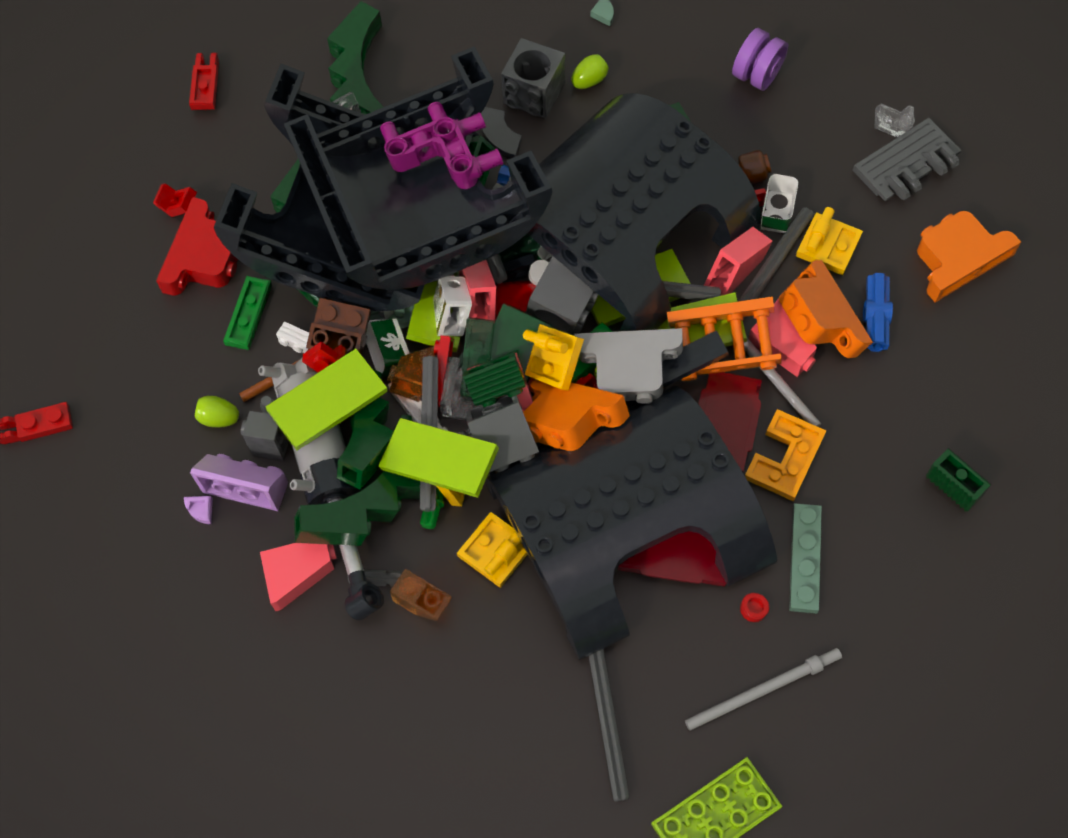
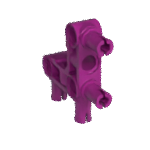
(440, 138)

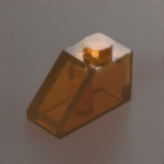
(407, 376)

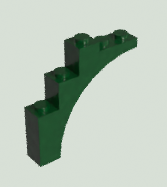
(349, 47)
(366, 444)
(350, 519)

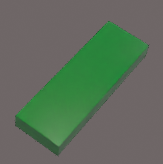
(247, 312)

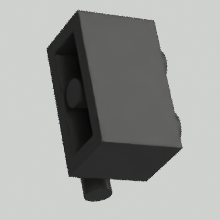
(263, 434)

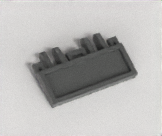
(907, 161)

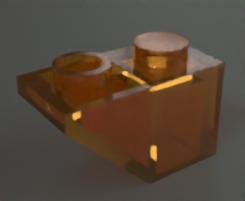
(419, 596)

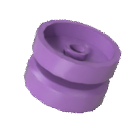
(760, 59)

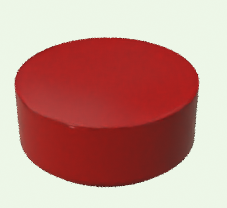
(754, 607)

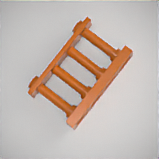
(734, 314)

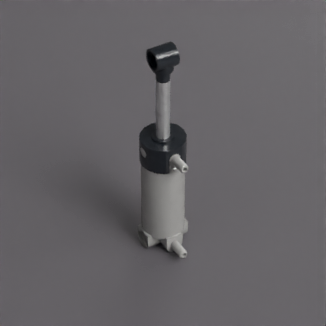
(320, 485)

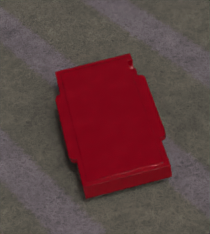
(733, 410)
(680, 558)

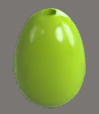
(589, 72)
(216, 412)

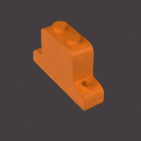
(961, 251)
(823, 313)
(571, 416)

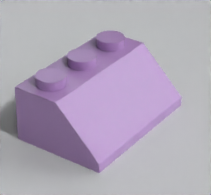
(240, 481)

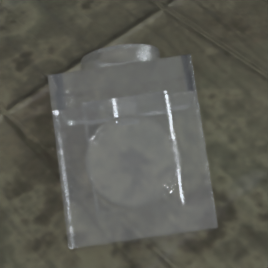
(894, 121)

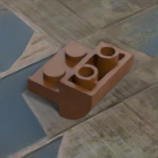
(339, 325)

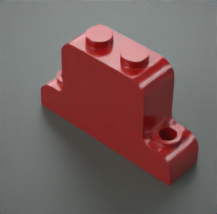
(196, 253)

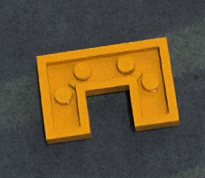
(803, 444)

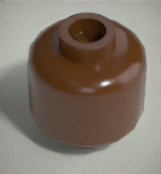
(755, 166)

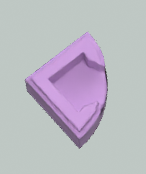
(200, 508)

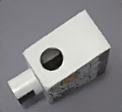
(453, 293)

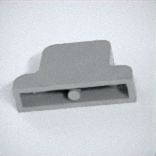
(631, 360)

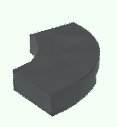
(499, 133)

